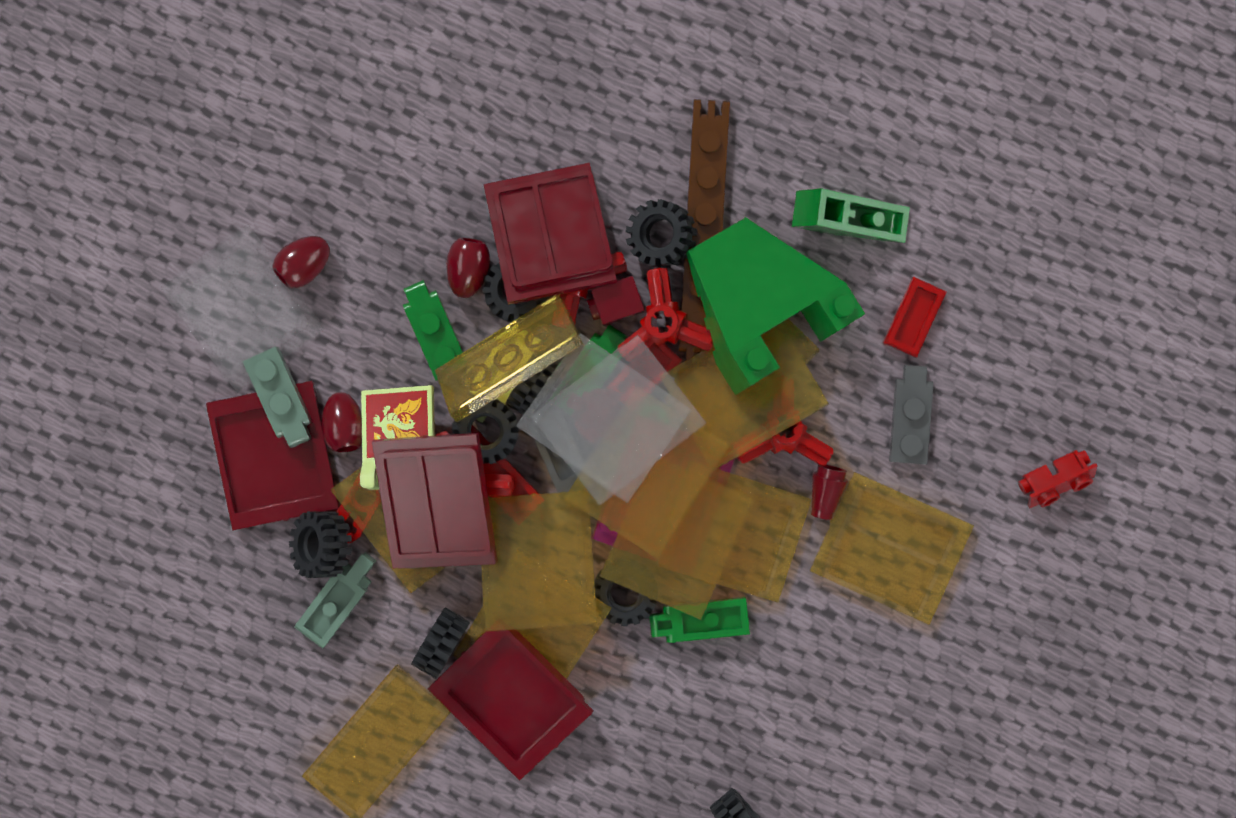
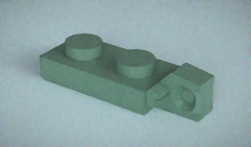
(336, 601)

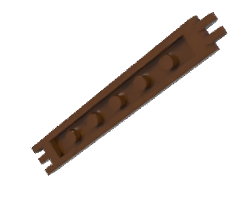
(705, 196)

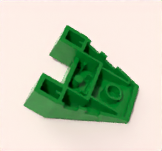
(754, 284)

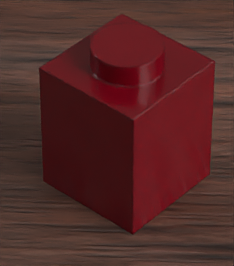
(615, 301)

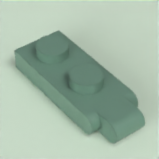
(279, 396)

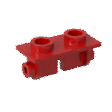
(1072, 474)

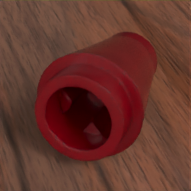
(827, 489)

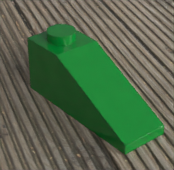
(850, 215)

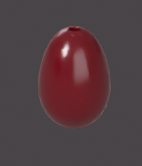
(301, 261)
(467, 266)
(342, 423)

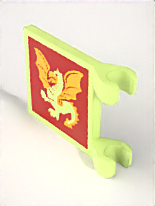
(393, 415)

